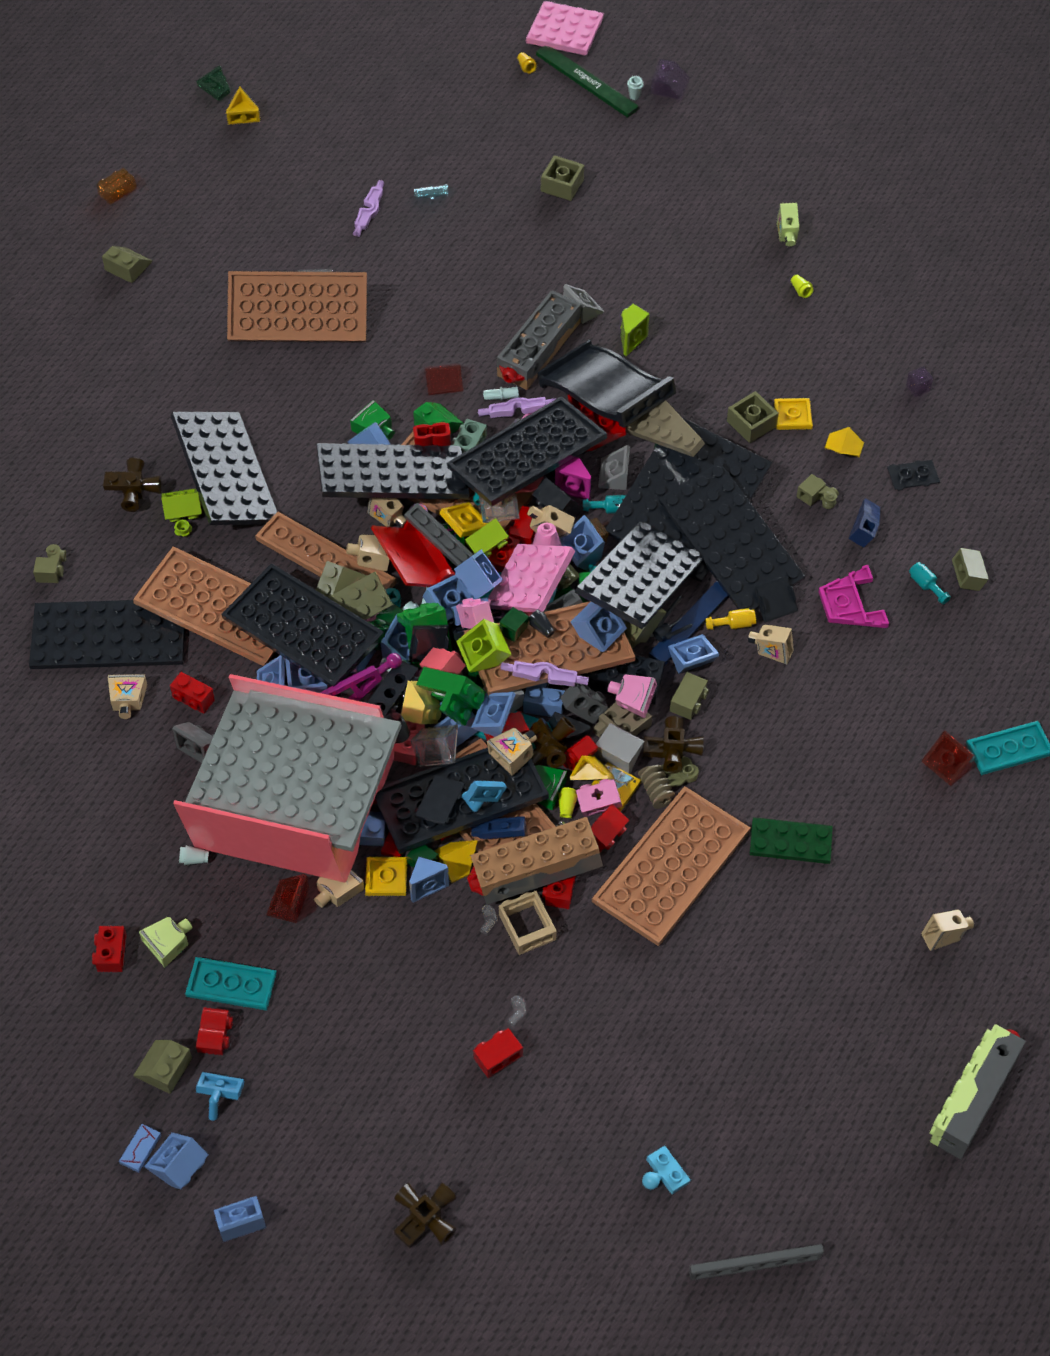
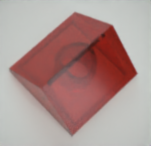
(443, 379)
(949, 758)
(289, 898)

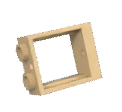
(533, 939)

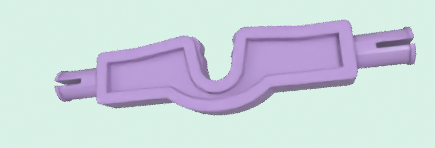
(366, 214)
(508, 408)
(534, 671)

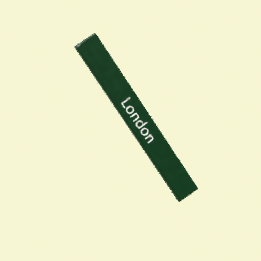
(587, 81)

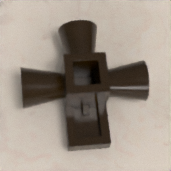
(131, 484)
(550, 743)
(672, 745)
(424, 1215)

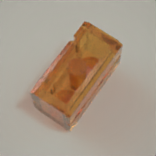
(116, 185)

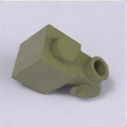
(816, 489)
(51, 568)
(568, 578)

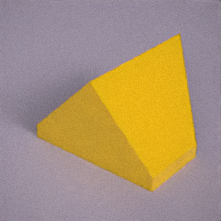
(242, 109)
(845, 442)
(590, 769)
(457, 858)

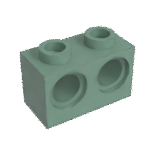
(470, 435)

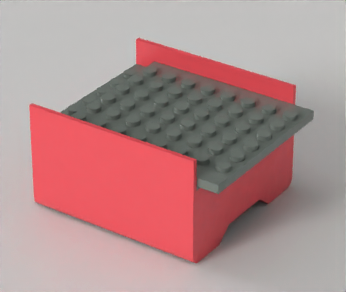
(290, 778)

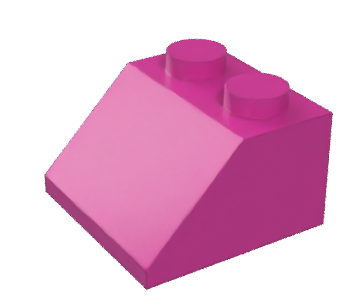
(574, 479)

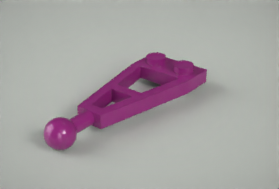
(374, 674)

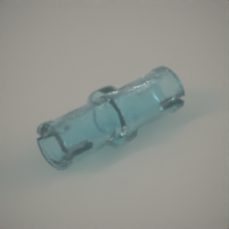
(431, 191)

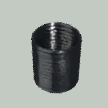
(404, 732)

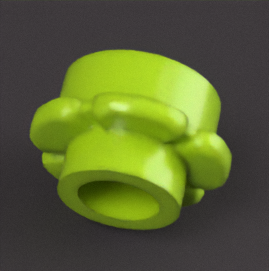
(180, 525)

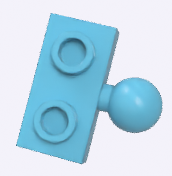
(666, 1170)

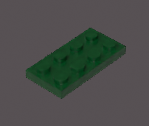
(791, 840)

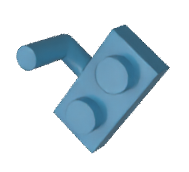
(483, 792)
(218, 1087)

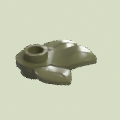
(688, 773)

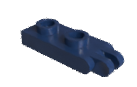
(500, 828)

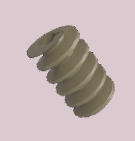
(656, 786)

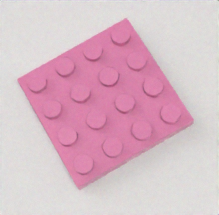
(564, 28)
(530, 577)

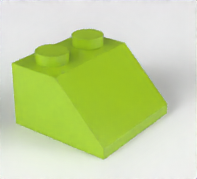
(633, 327)
(181, 504)
(487, 538)
(483, 646)

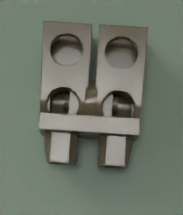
(623, 719)

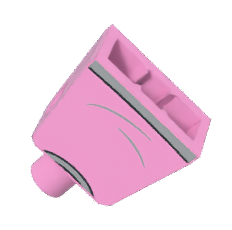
(634, 693)

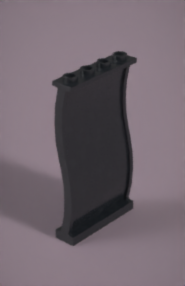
(607, 383)

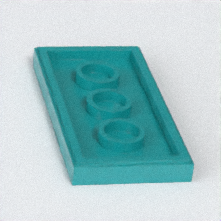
(1009, 747)
(231, 983)

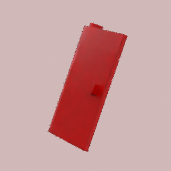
(413, 555)

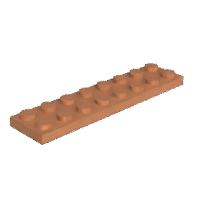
(310, 548)

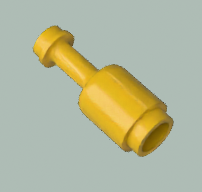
(735, 619)

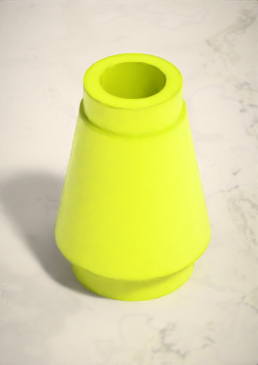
(802, 286)
(567, 801)

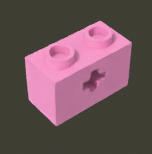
(473, 612)
(588, 797)

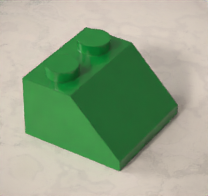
(433, 413)

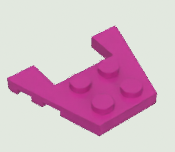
(844, 604)

